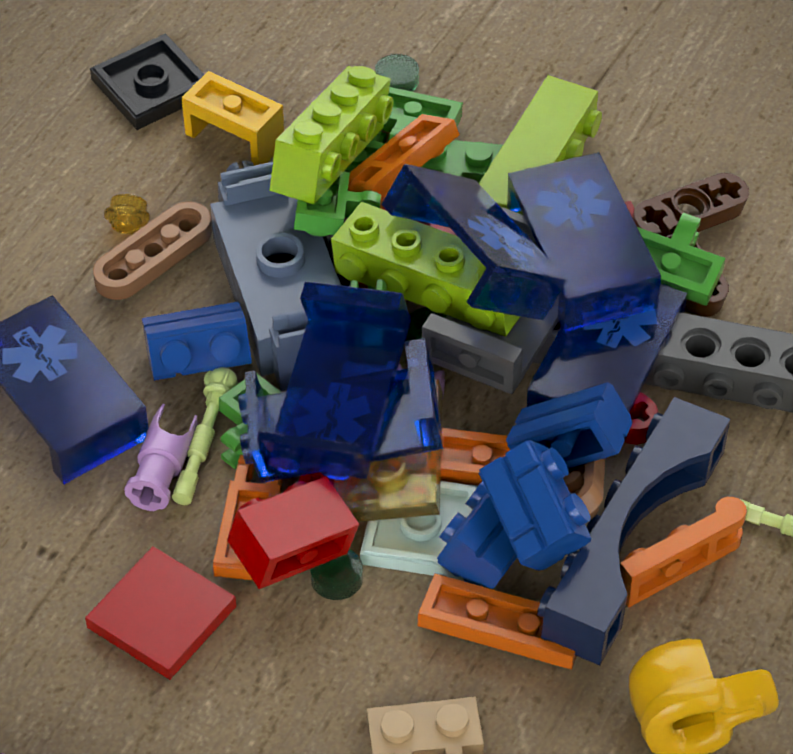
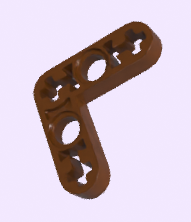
(701, 194)

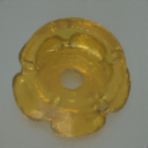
(127, 213)

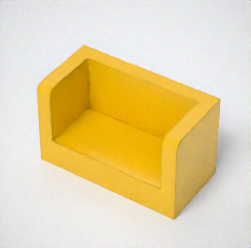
(235, 111)

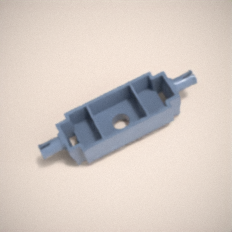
(251, 233)

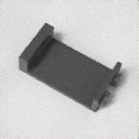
(485, 354)

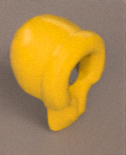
(688, 708)

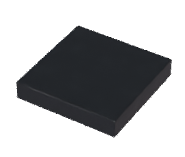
(147, 80)

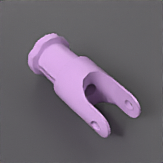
(159, 462)

